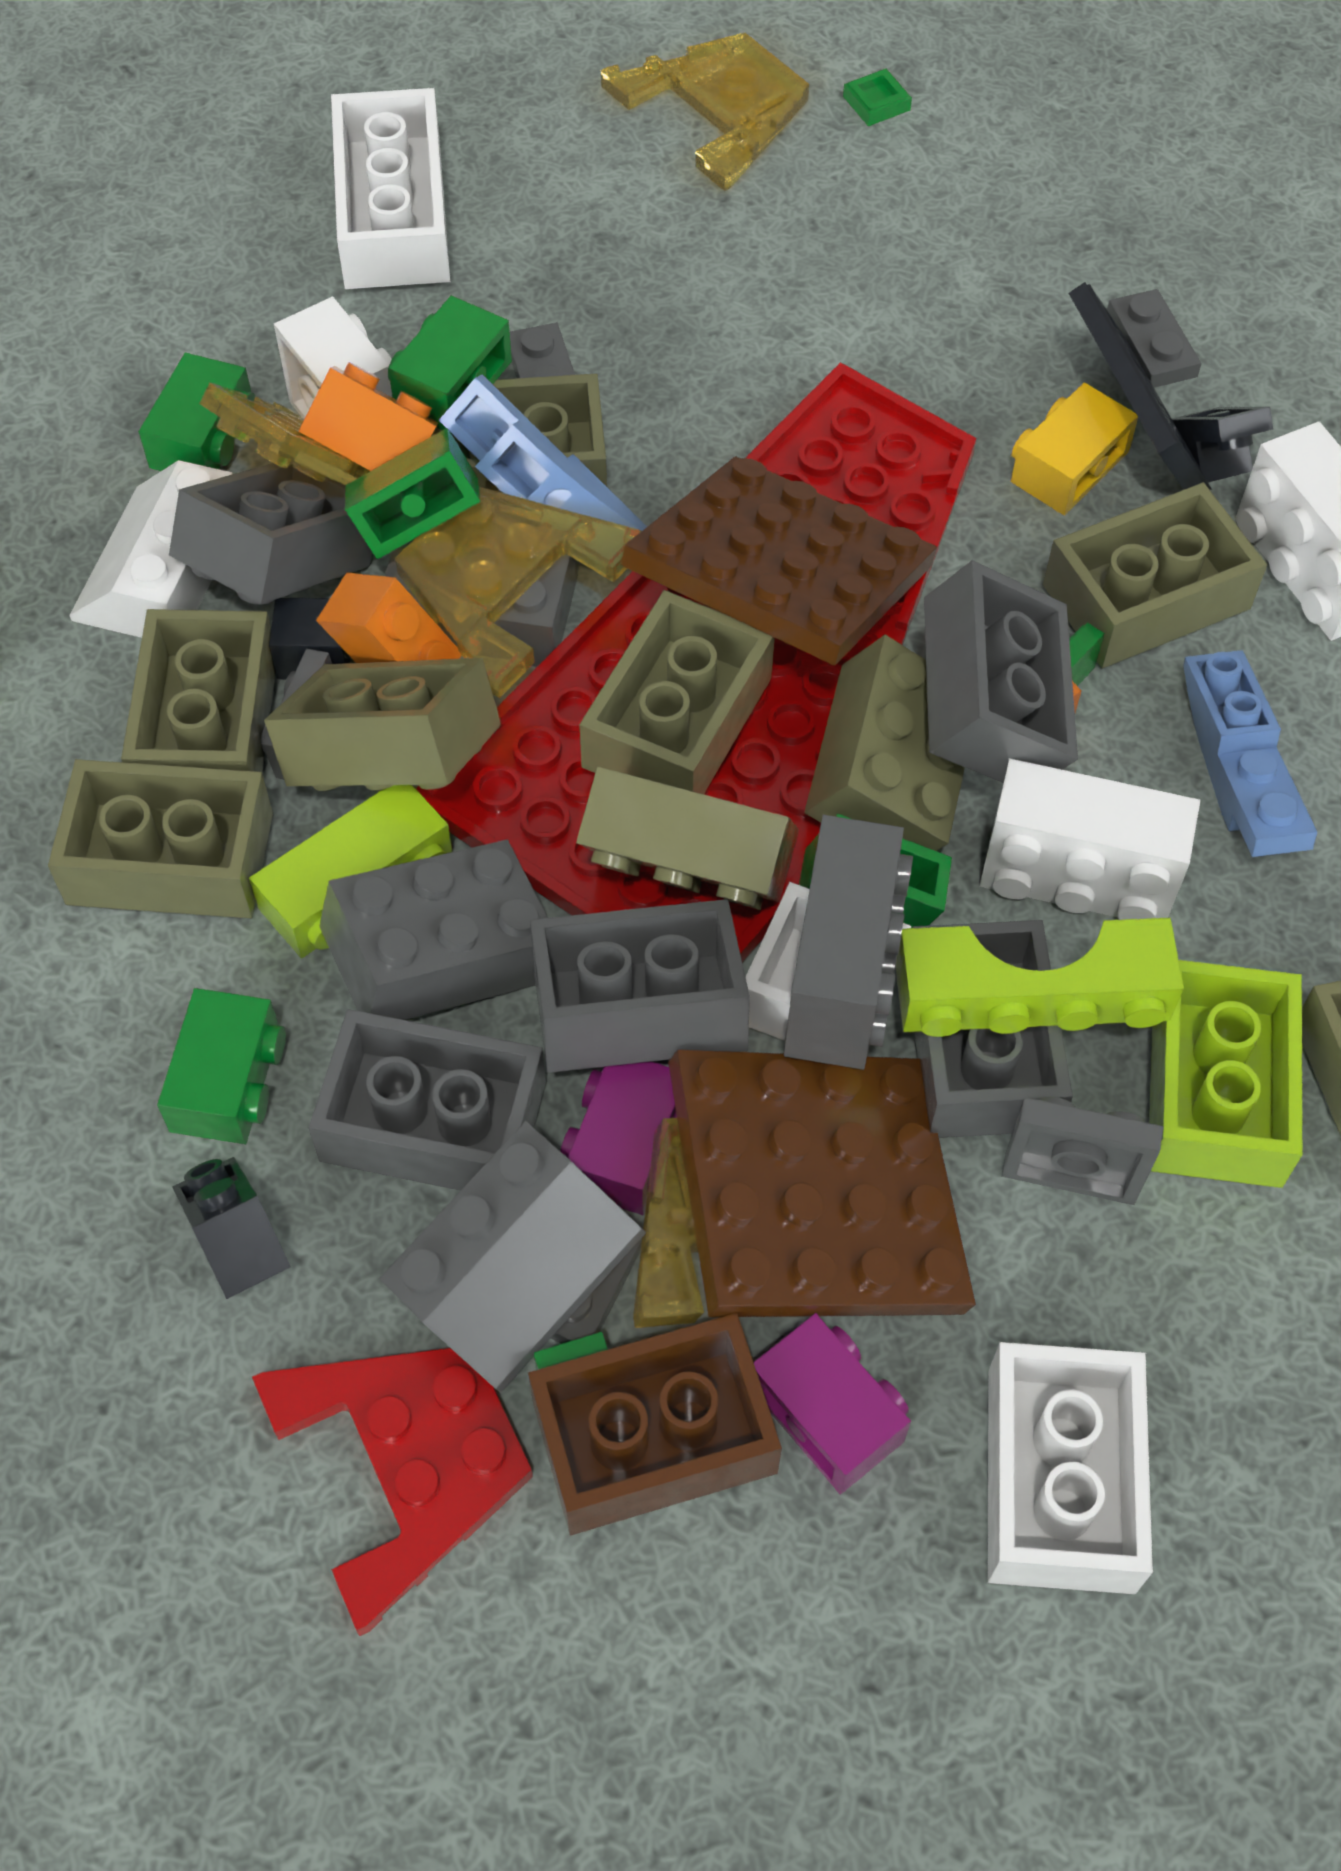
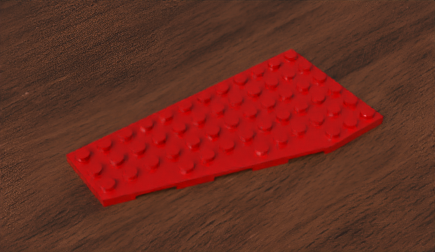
(528, 778)

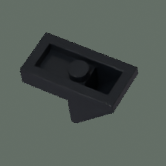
(1222, 438)

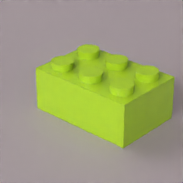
(1230, 1076)

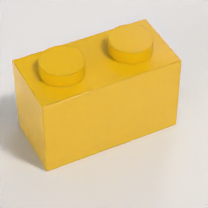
(1072, 447)

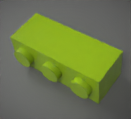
(377, 834)

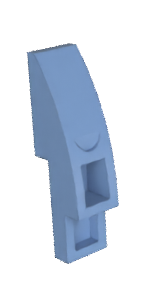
(525, 460)
(1242, 755)

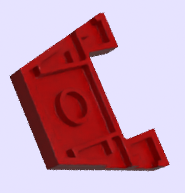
(434, 1445)

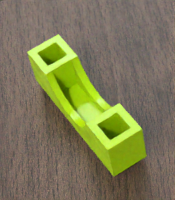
(958, 985)

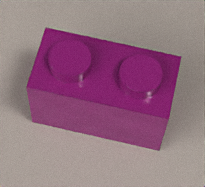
(619, 1128)
(832, 1402)

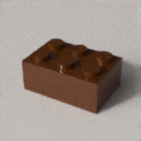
(654, 1423)

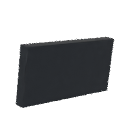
(1138, 388)

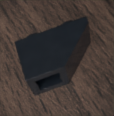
(230, 1225)

